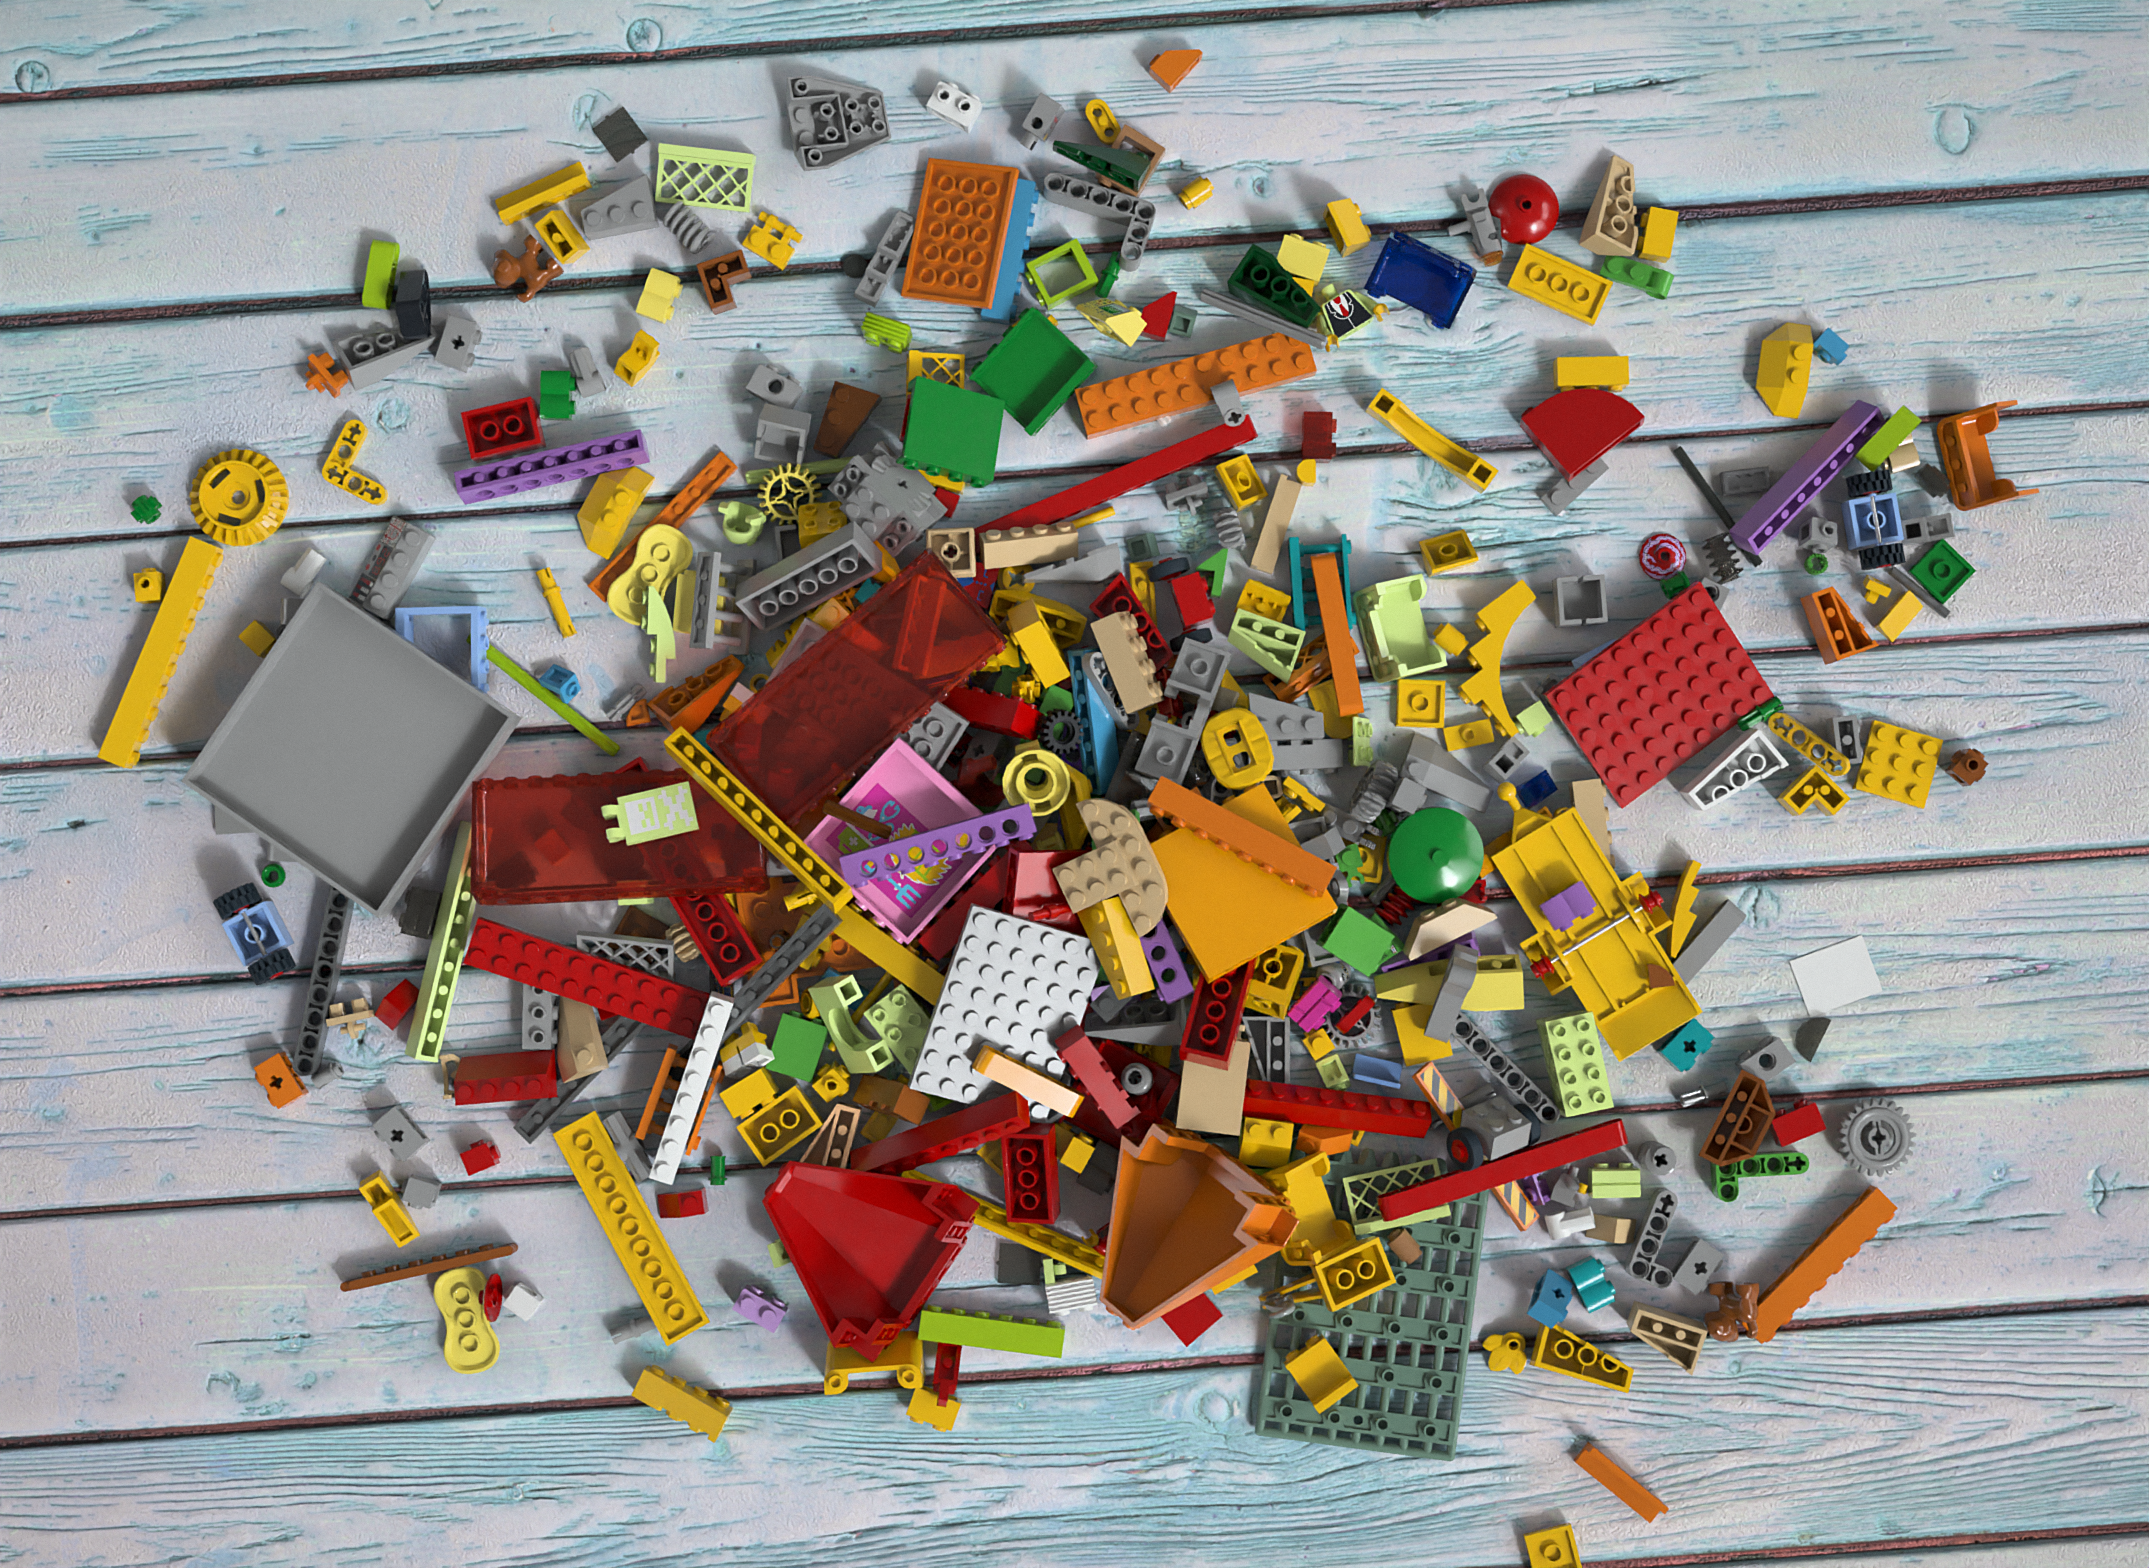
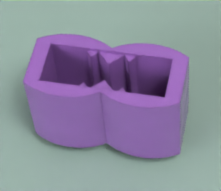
(1567, 906)

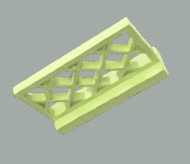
(712, 158)
(1376, 1223)

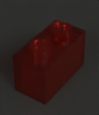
(1317, 436)

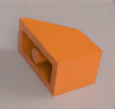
(1173, 66)
(1323, 1138)

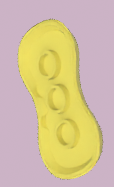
(658, 560)
(469, 1339)

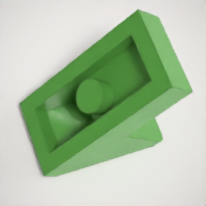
(1216, 566)

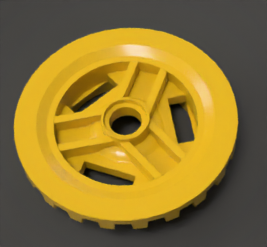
(257, 518)

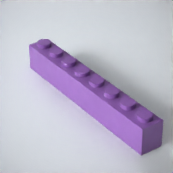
(1807, 477)

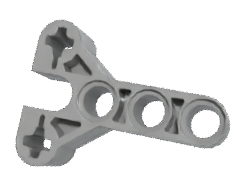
(1453, 990)

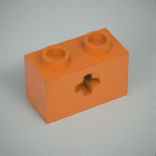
(289, 1089)

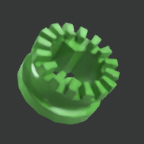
(1823, 563)

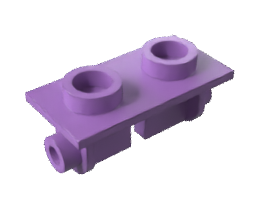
(1535, 1190)

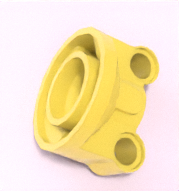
(1042, 798)

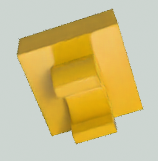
(1875, 588)

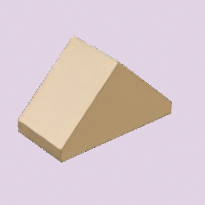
(1612, 1229)

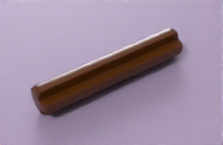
(857, 819)

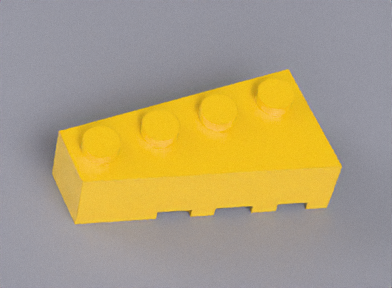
(682, 1401)

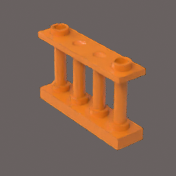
(664, 1081)

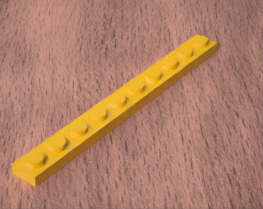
(1032, 1235)

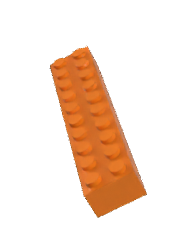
(1187, 383)

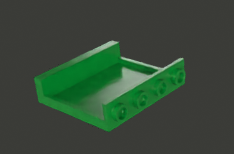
(1033, 370)
(952, 432)

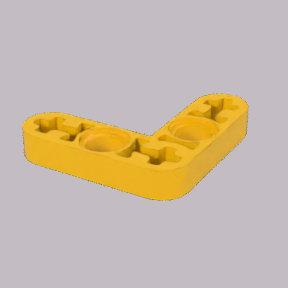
(344, 464)

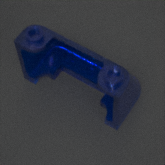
(1421, 278)

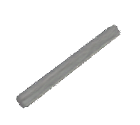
(1263, 318)

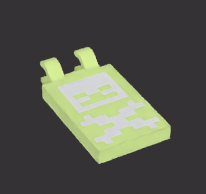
(652, 814)

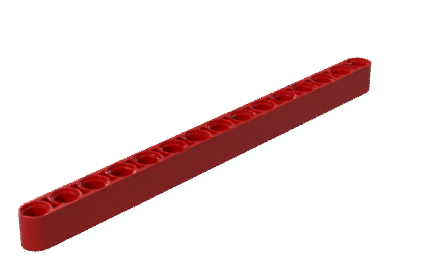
(1123, 479)

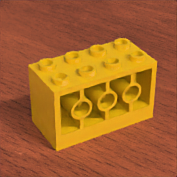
(1273, 980)

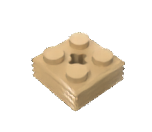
(962, 541)

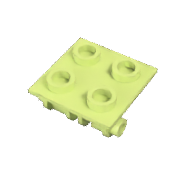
(1362, 752)

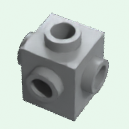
(1818, 535)

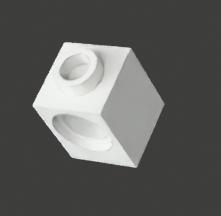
(522, 1300)

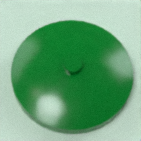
(1435, 854)

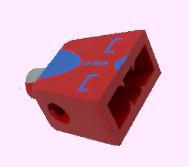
(982, 585)

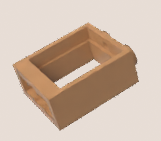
(1143, 144)

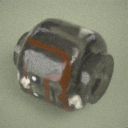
(1197, 773)

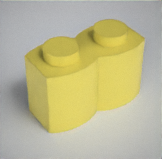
(659, 296)

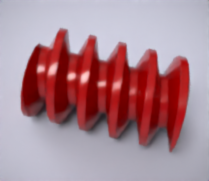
(1396, 906)

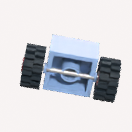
(1873, 520)
(256, 933)

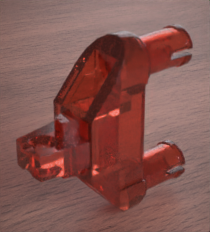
(975, 784)

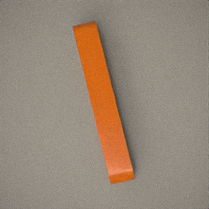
(1337, 634)

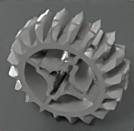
(1373, 791)
(1365, 1029)

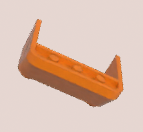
(1969, 459)

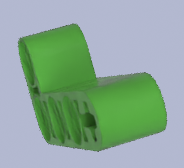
(1758, 1169)

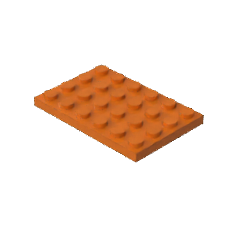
(960, 233)

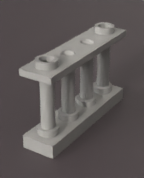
(705, 603)

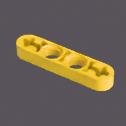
(1807, 746)

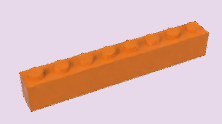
(1241, 837)
(1820, 1261)

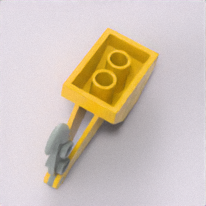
(1340, 1279)

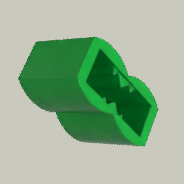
(556, 395)

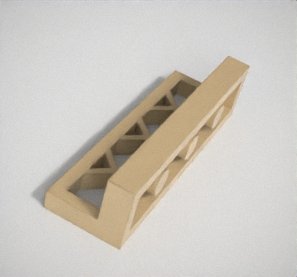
(1275, 525)

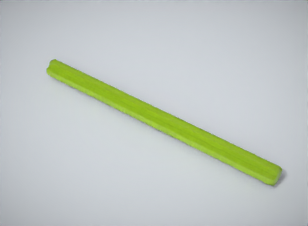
(550, 700)

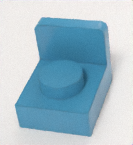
(561, 681)

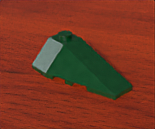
(1268, 286)

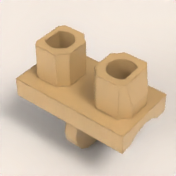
(338, 1016)

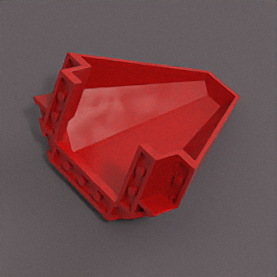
(867, 1246)

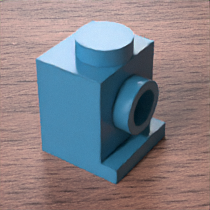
(1830, 347)

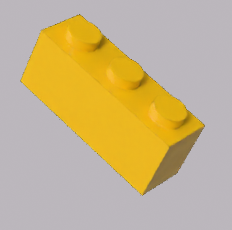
(1591, 373)

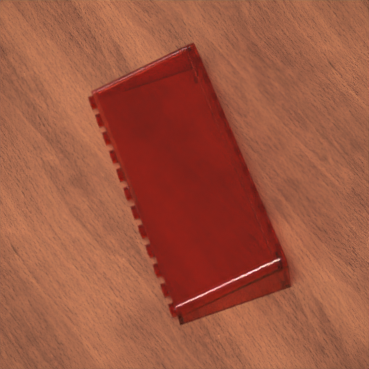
(857, 689)
(550, 843)

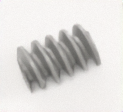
(686, 228)
(1665, 1162)

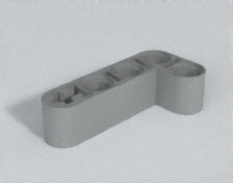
(1656, 1236)

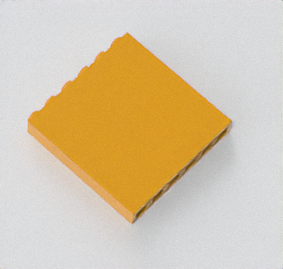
(1228, 906)

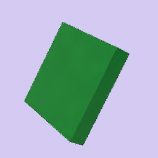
(1941, 571)

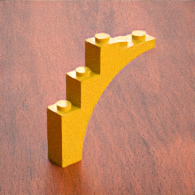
(1485, 685)

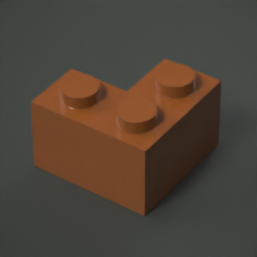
(719, 275)

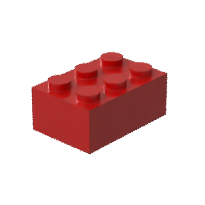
(503, 429)

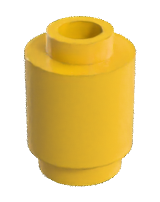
(1196, 192)
(1449, 639)

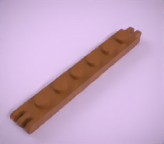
(438, 1263)

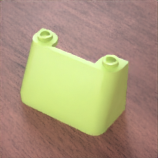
(1396, 629)

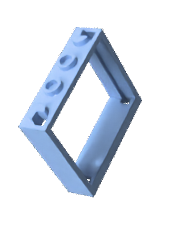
(479, 640)

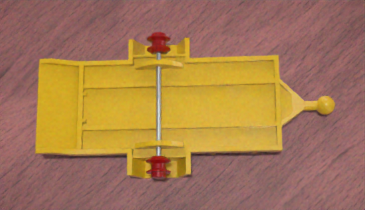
(1608, 950)

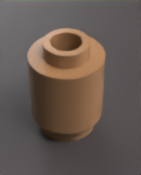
(1404, 1245)

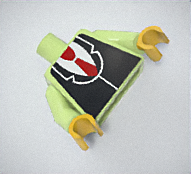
(1346, 314)

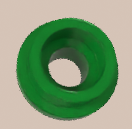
(266, 875)

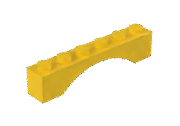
(1455, 459)

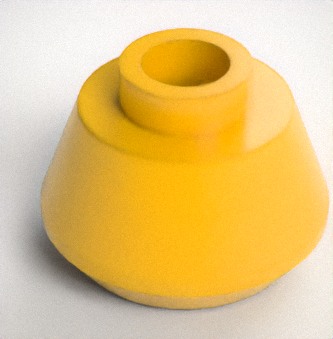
(808, 1006)

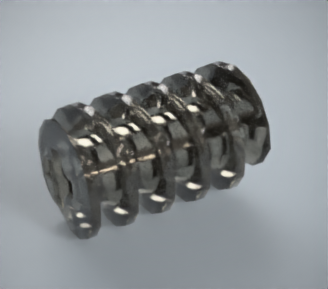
(1722, 558)

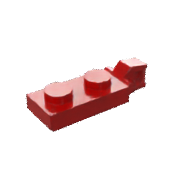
(946, 1371)

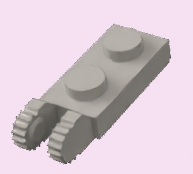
(1348, 826)

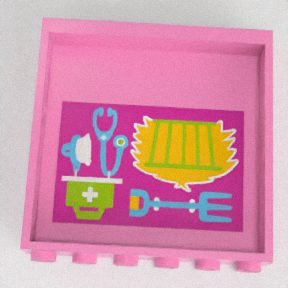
(910, 799)

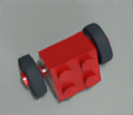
(1189, 598)

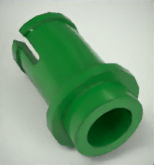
(717, 1170)

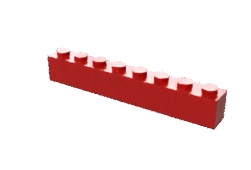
(1336, 1108)
(944, 1136)

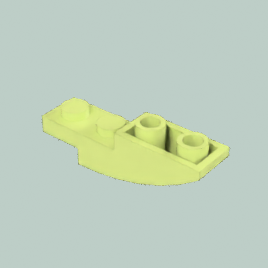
(658, 623)

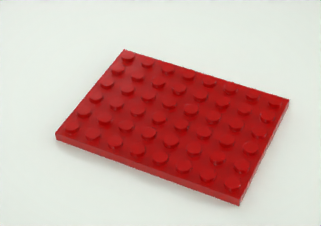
(1658, 694)

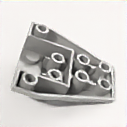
(833, 120)

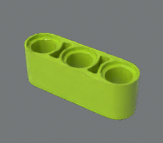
(380, 274)
(1888, 438)

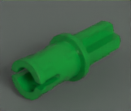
(1108, 277)
(1760, 714)

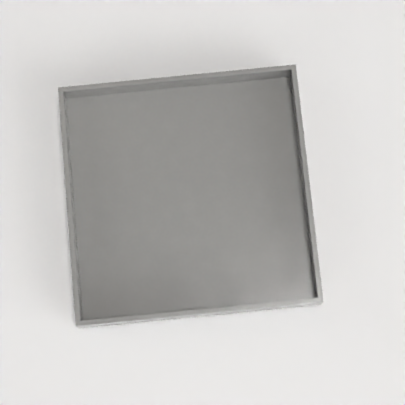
(351, 749)

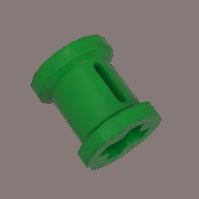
(1674, 585)

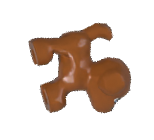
(508, 269)
(1722, 1323)

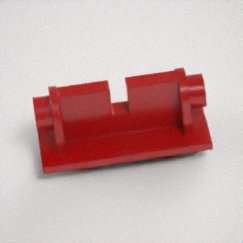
(1169, 707)

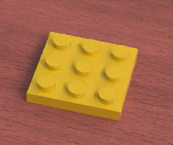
(1898, 764)

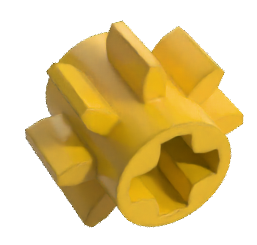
(1026, 688)

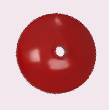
(1523, 225)

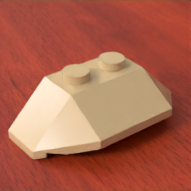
(1444, 924)

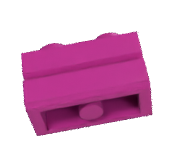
(1315, 1003)

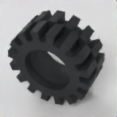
(1072, 735)

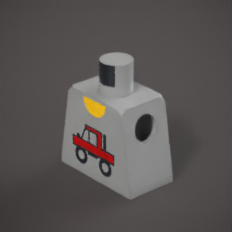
(1045, 111)

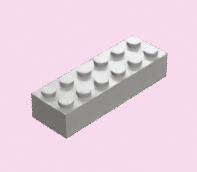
(809, 577)

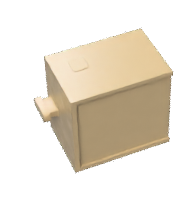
(1213, 1097)

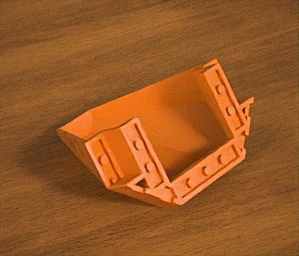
(1184, 1222)

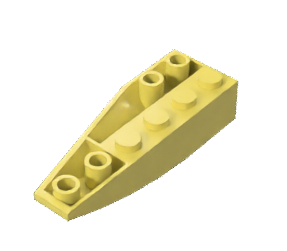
(1495, 986)

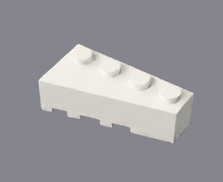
(1734, 770)

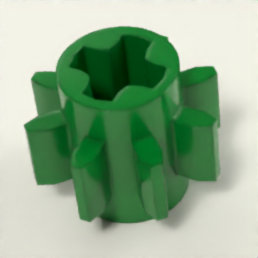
(146, 509)

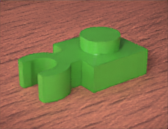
(1349, 860)

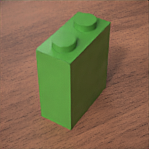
(1355, 940)
(798, 1046)

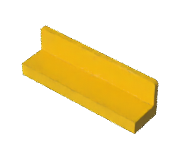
(542, 193)

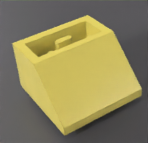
(1303, 258)

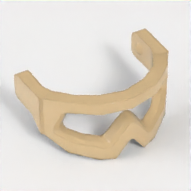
(448, 1094)

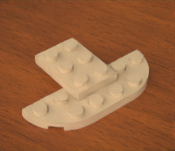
(1119, 866)

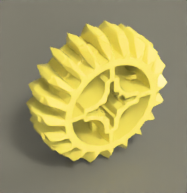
(782, 474)

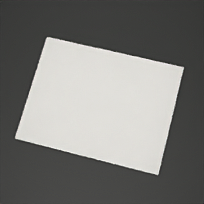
(1836, 976)

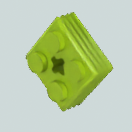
(886, 332)

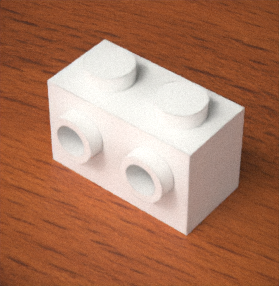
(954, 106)

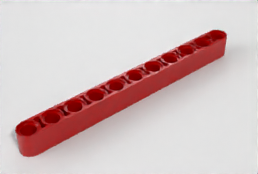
(1502, 1170)

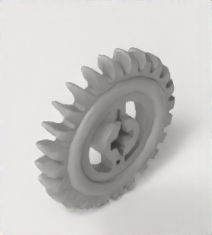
(1878, 1160)

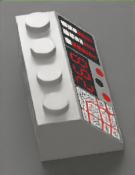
(391, 568)

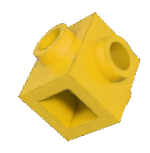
(832, 1081)

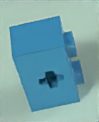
(1550, 1299)

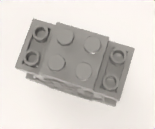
(887, 499)

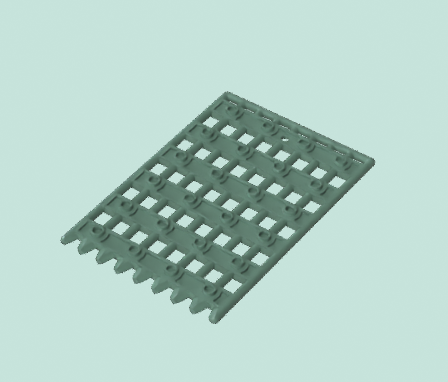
(1383, 1325)

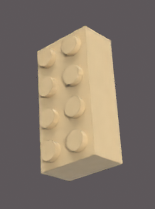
(1128, 661)

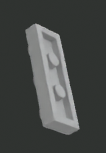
(1566, 492)

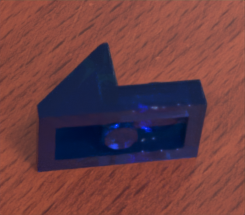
(1536, 789)

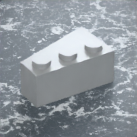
(622, 211)

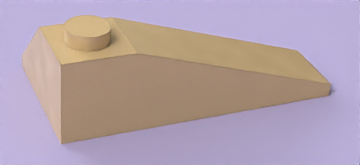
(1611, 220)
(579, 1041)

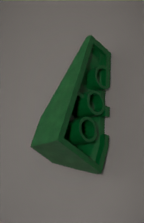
(1118, 165)

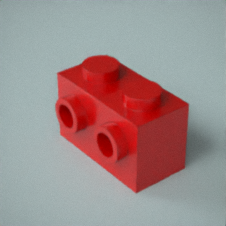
(1796, 1122)

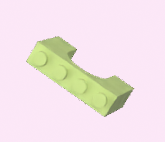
(857, 1051)

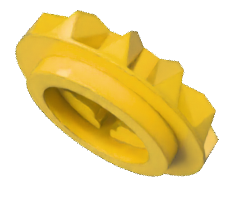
(1005, 580)

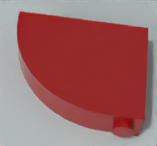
(1580, 427)

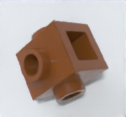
(1967, 766)

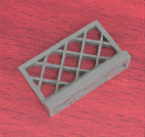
(625, 943)

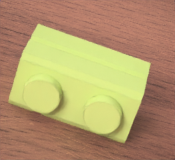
(1614, 1181)

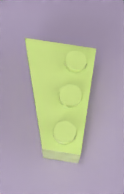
(1267, 642)

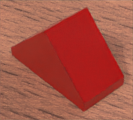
(397, 1004)

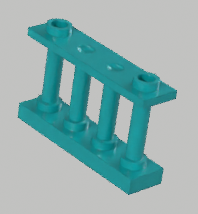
(1299, 573)

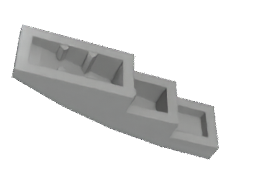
(886, 259)

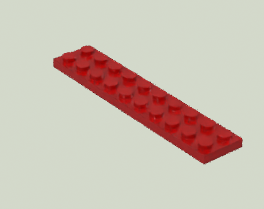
(586, 978)

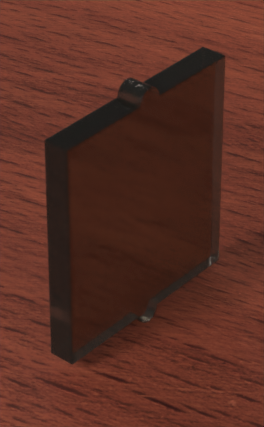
(620, 134)
(1018, 1264)

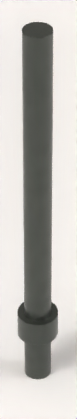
(1711, 497)

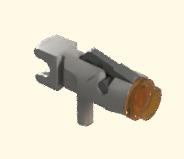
(1484, 229)

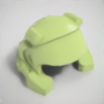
(742, 522)

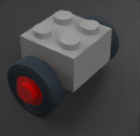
(1491, 1130)

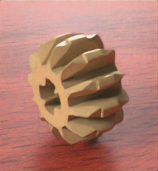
(683, 942)

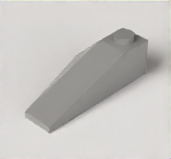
(376, 355)
(1094, 568)

